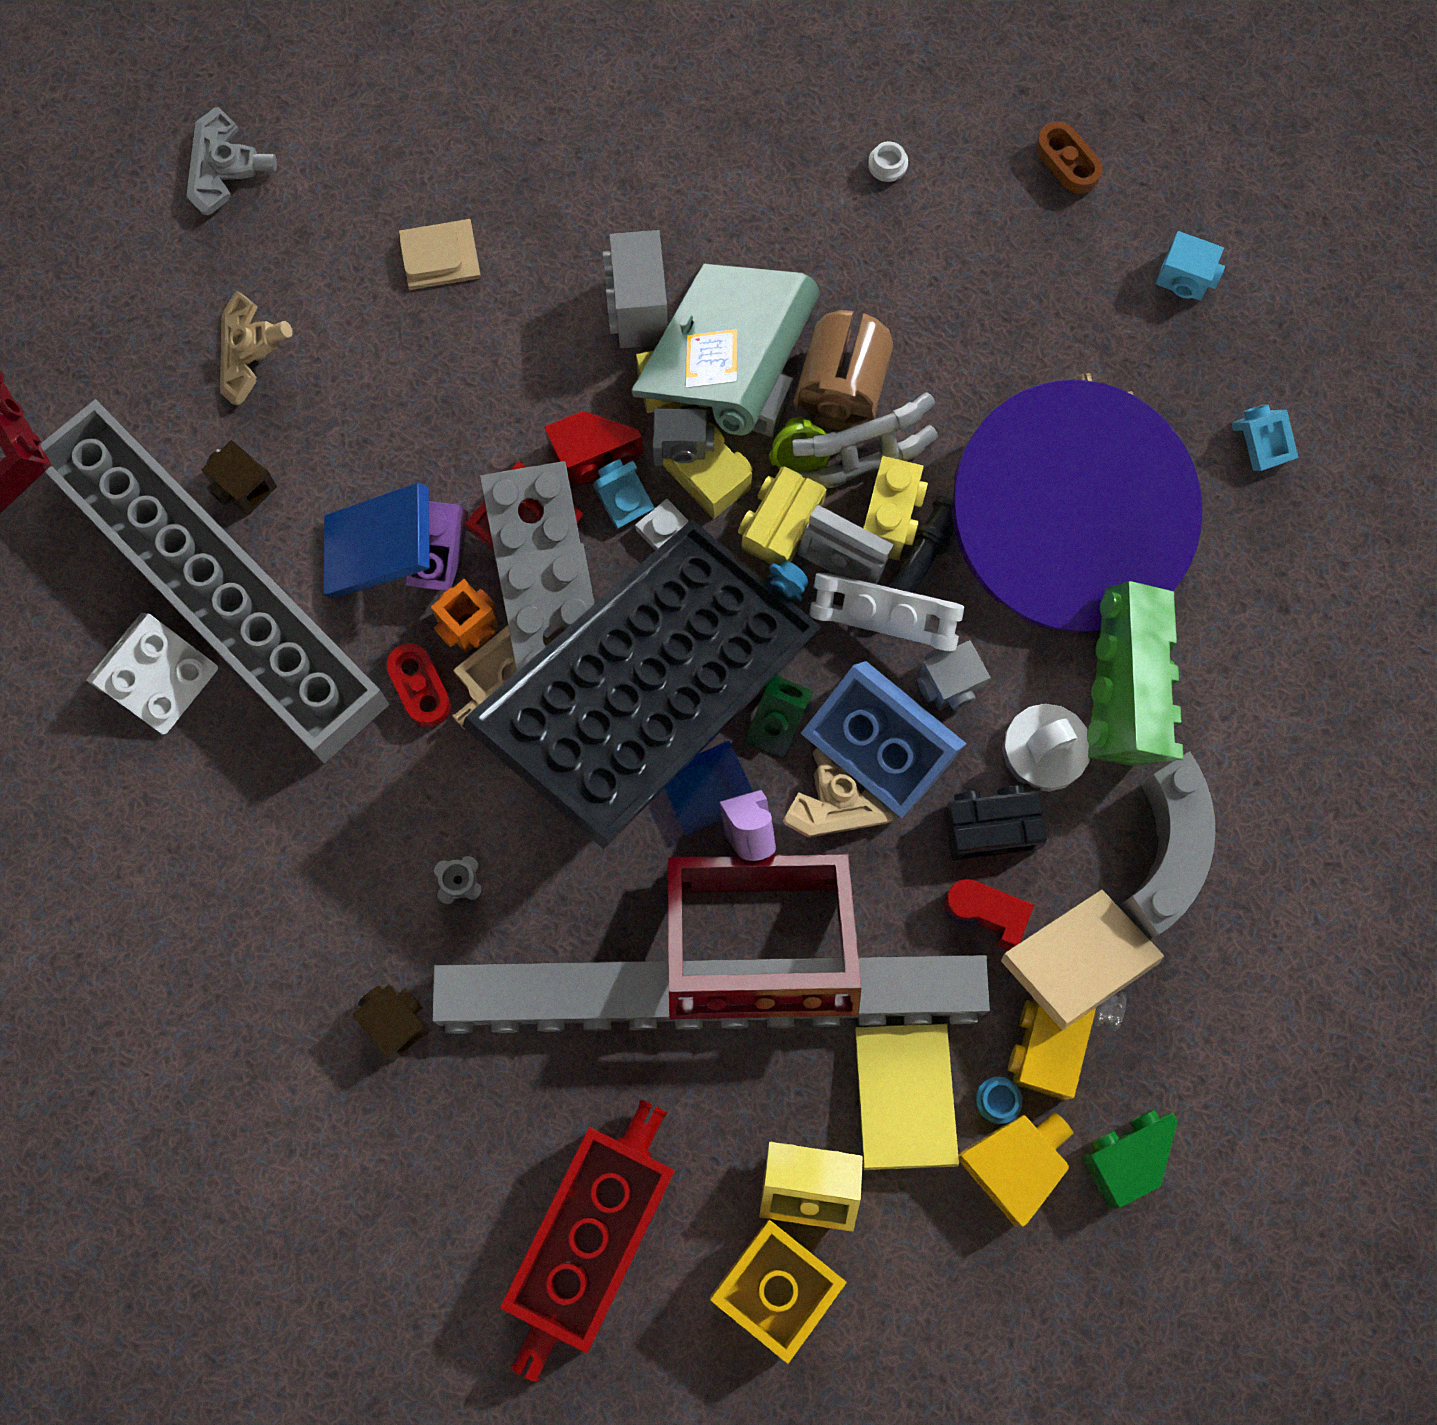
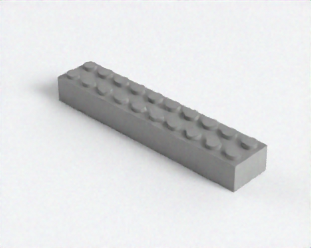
(212, 582)

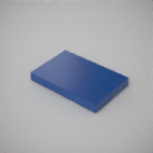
(376, 541)

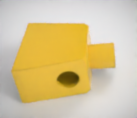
(1019, 1164)

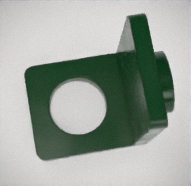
(778, 716)

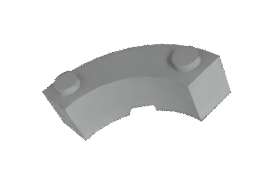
(1184, 850)

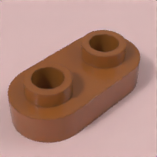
(1071, 159)

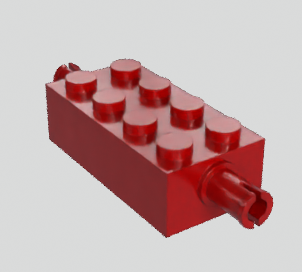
(587, 1240)

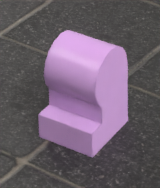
(749, 826)

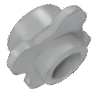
(448, 871)

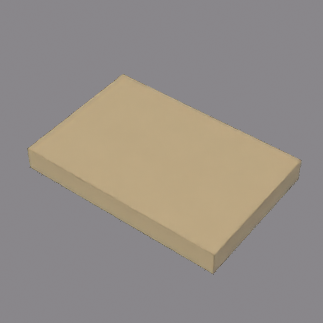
(1082, 959)

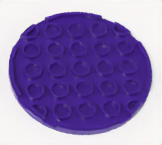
(1074, 497)

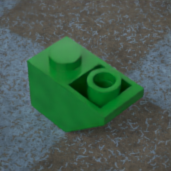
(1133, 1162)

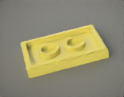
(906, 1097)

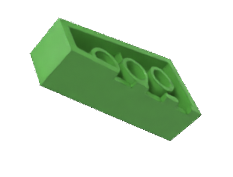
(1135, 678)

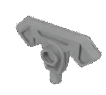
(218, 160)

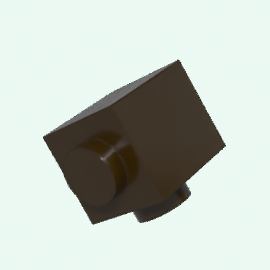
(237, 478)
(391, 1019)

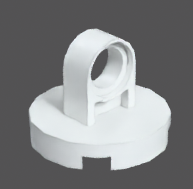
(1046, 747)

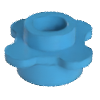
(788, 580)

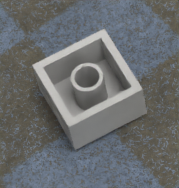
(636, 288)

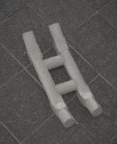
(847, 441)

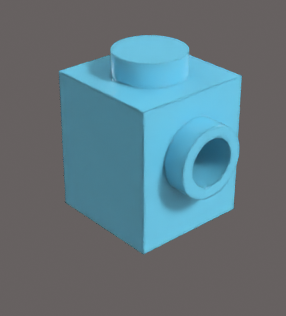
(1191, 266)

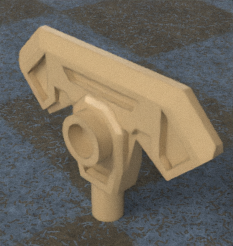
(243, 344)
(839, 803)

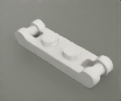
(887, 610)

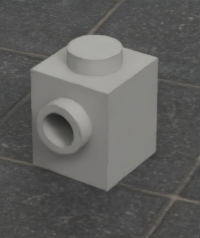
(952, 676)

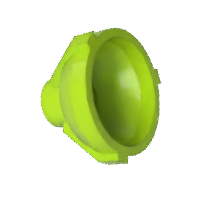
(782, 446)

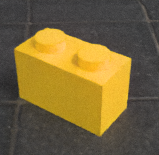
(1048, 1056)

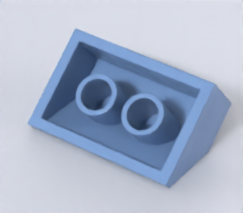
(883, 738)

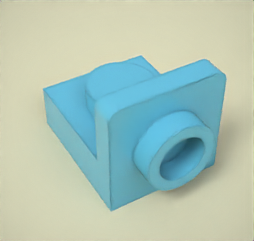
(1267, 436)
(622, 493)

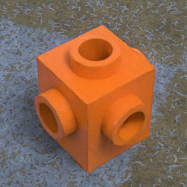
(461, 604)

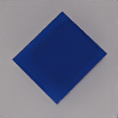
(703, 784)

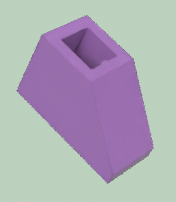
(445, 547)

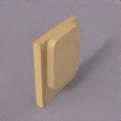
(439, 254)

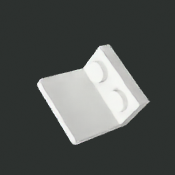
(153, 673)

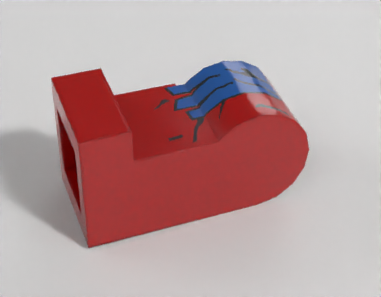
(989, 908)

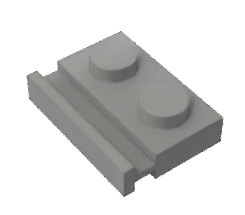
(843, 547)

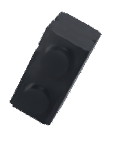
(994, 823)

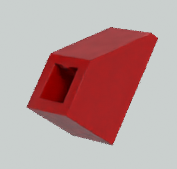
(590, 444)

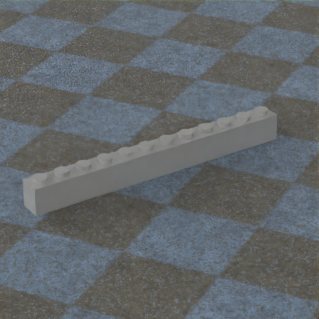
(640, 992)

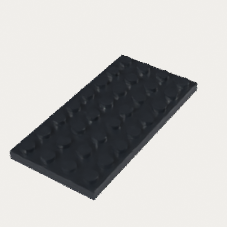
(642, 682)

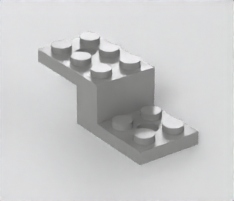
(537, 563)

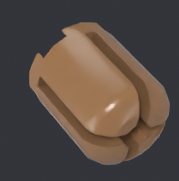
(836, 400)

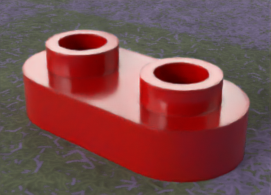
(419, 686)

